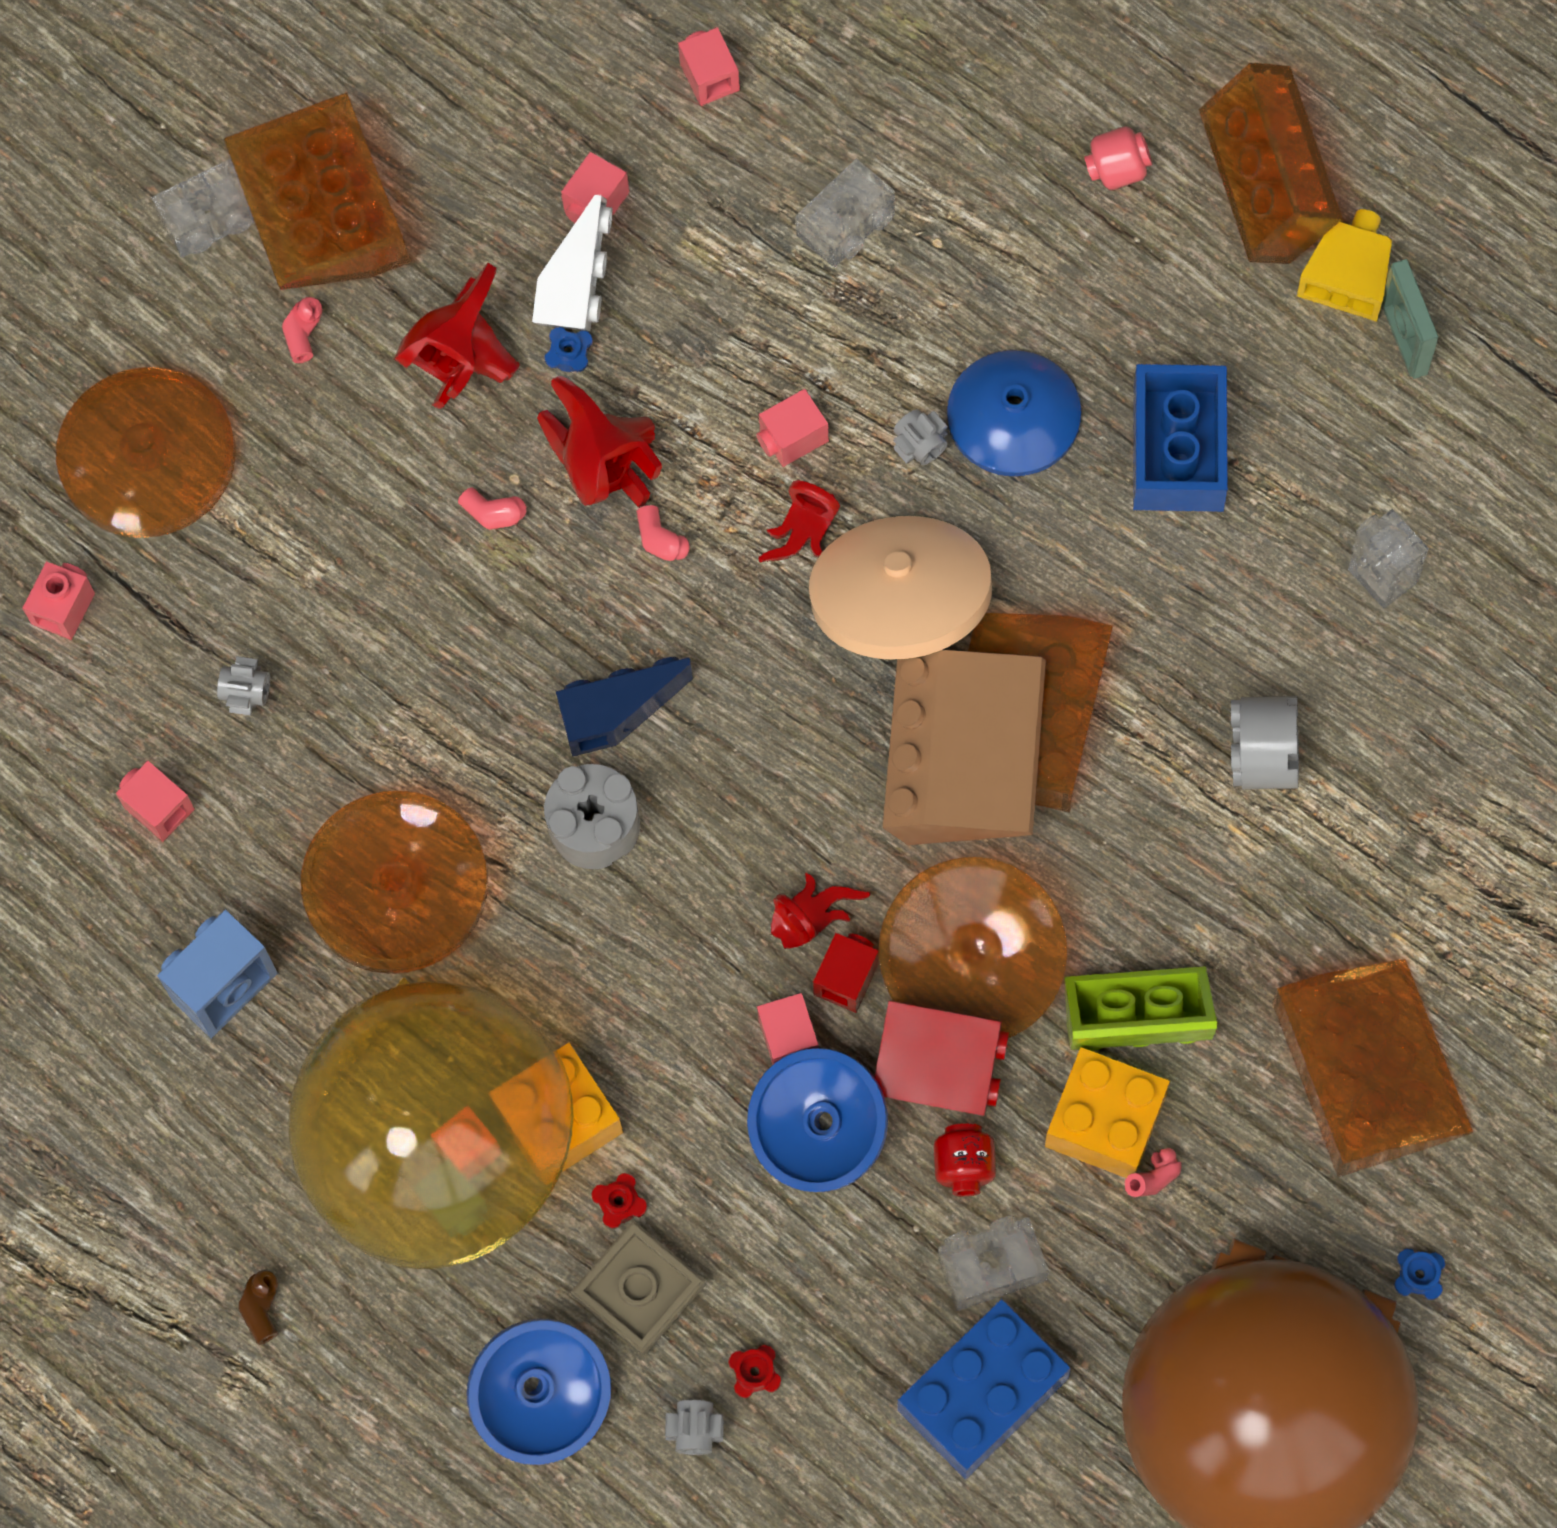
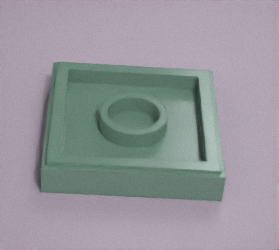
(1409, 319)

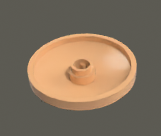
(900, 587)

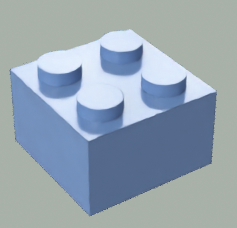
(217, 972)

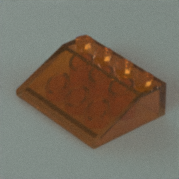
(317, 197)
(1074, 671)
(1370, 1064)

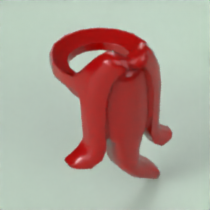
(807, 518)
(804, 916)

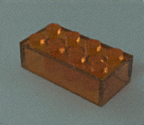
(1270, 163)

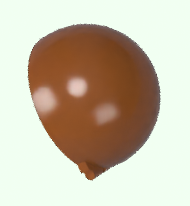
(1270, 1398)

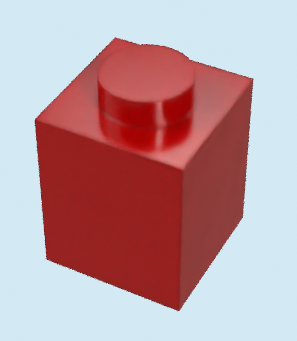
(846, 971)

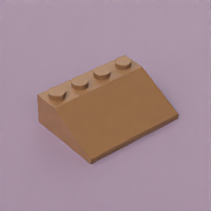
(964, 747)

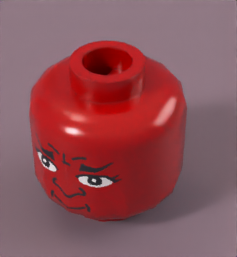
(964, 1159)

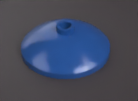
(1010, 436)
(787, 1115)
(561, 1410)

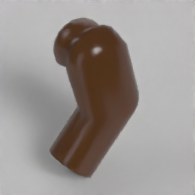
(256, 1303)

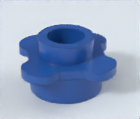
(574, 360)
(1430, 1264)

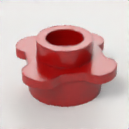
(616, 1214)
(763, 1360)

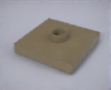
(638, 1288)

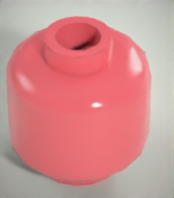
(1118, 158)

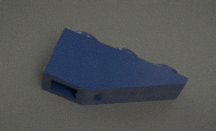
(610, 709)

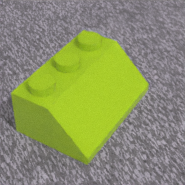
(1139, 1008)

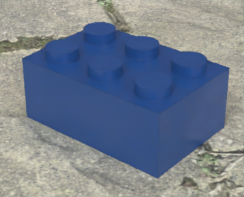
(1180, 437)
(983, 1389)

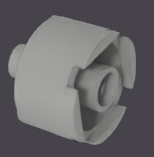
(1265, 742)
(587, 791)

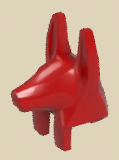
(458, 342)
(600, 447)

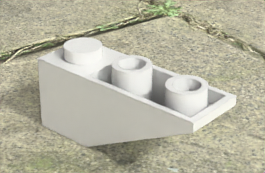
(569, 280)

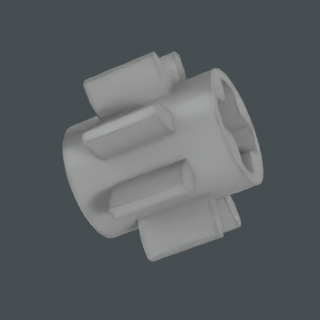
(920, 437)
(243, 685)
(694, 1427)

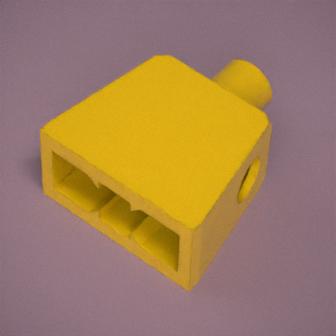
(1349, 267)

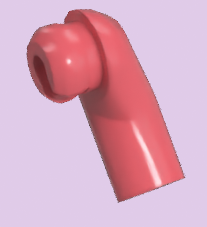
(298, 327)
(493, 513)
(658, 540)
(1152, 1182)

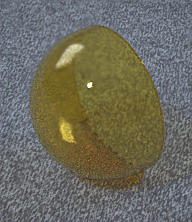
(430, 1123)

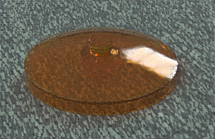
(145, 452)
(394, 882)
(975, 942)

